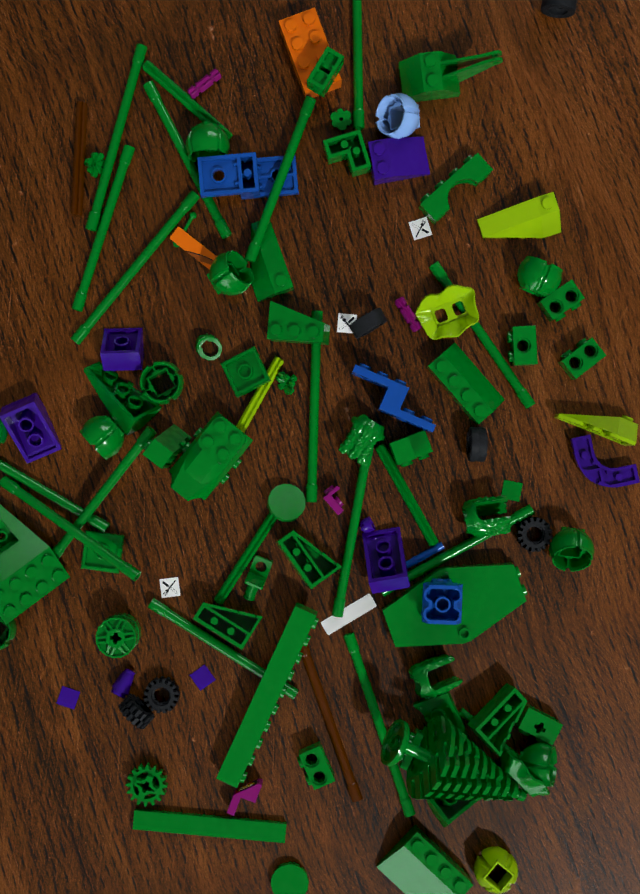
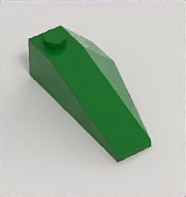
(269, 269)
(124, 402)

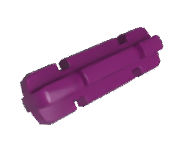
(204, 83)
(408, 314)

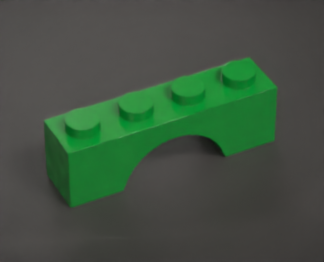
(472, 172)

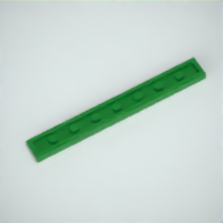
(209, 825)

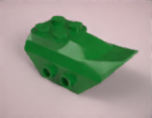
(209, 458)

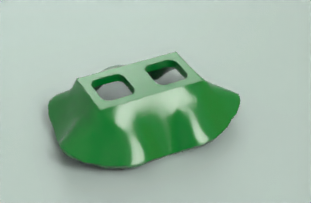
(520, 774)

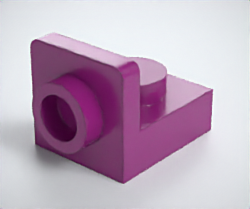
(335, 503)

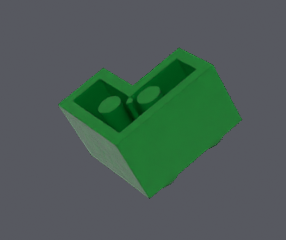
(349, 147)
(409, 448)

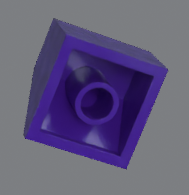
(122, 349)

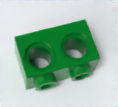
(325, 71)
(558, 298)
(583, 361)
(320, 764)

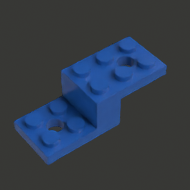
(244, 176)
(393, 397)

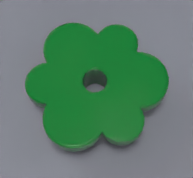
(340, 114)

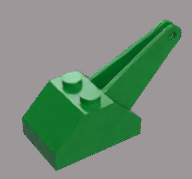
(436, 73)

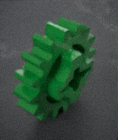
(139, 781)

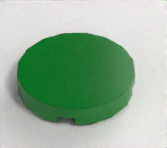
(286, 502)
(289, 879)

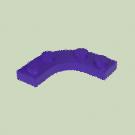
(595, 471)

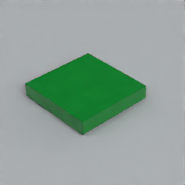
(245, 372)
(93, 561)

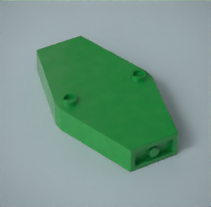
(487, 597)

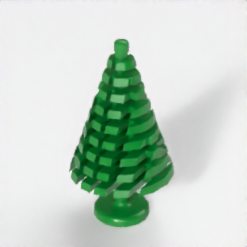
(447, 764)

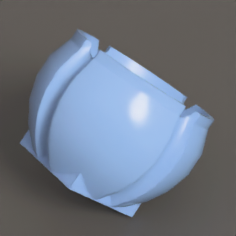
(393, 119)

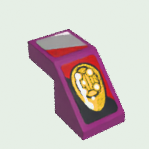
(248, 792)

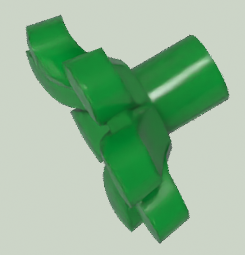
(95, 164)
(286, 382)

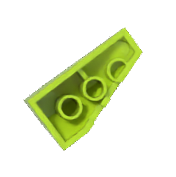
(529, 219)
(616, 429)

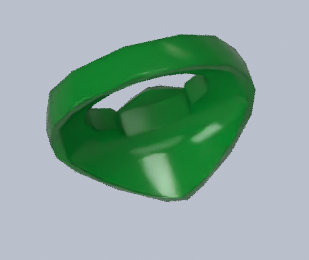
(211, 338)

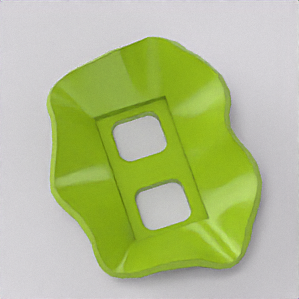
(455, 324)

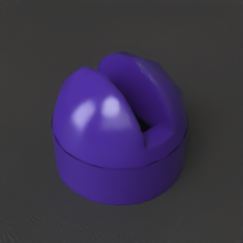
(367, 525)

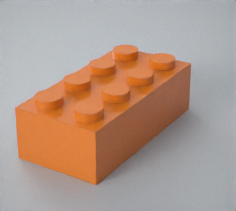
(305, 46)

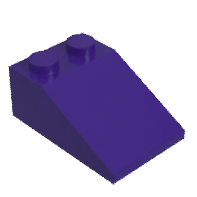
(397, 159)
(30, 427)
(385, 560)

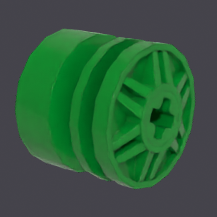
(127, 629)

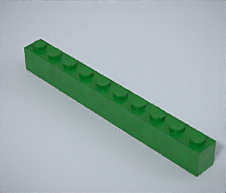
(267, 694)

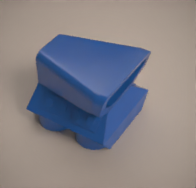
(442, 602)

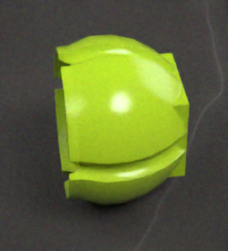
(486, 863)

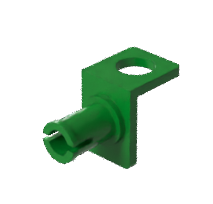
(255, 578)

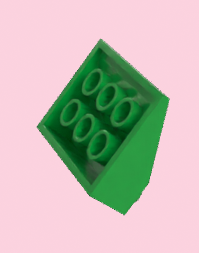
(423, 867)

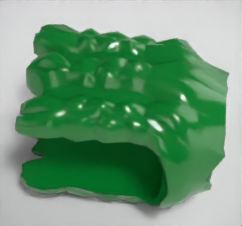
(362, 438)
(486, 506)
(419, 674)

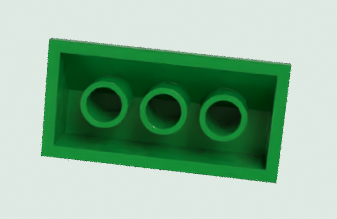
(465, 384)

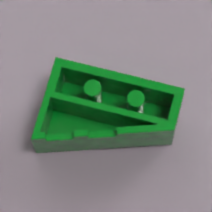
(295, 327)
(166, 446)
(306, 559)
(228, 623)
(498, 717)

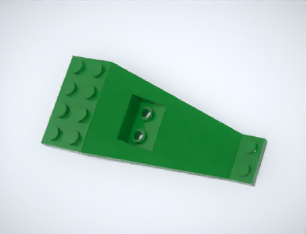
(26, 568)

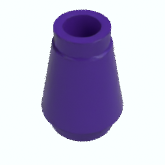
(123, 683)

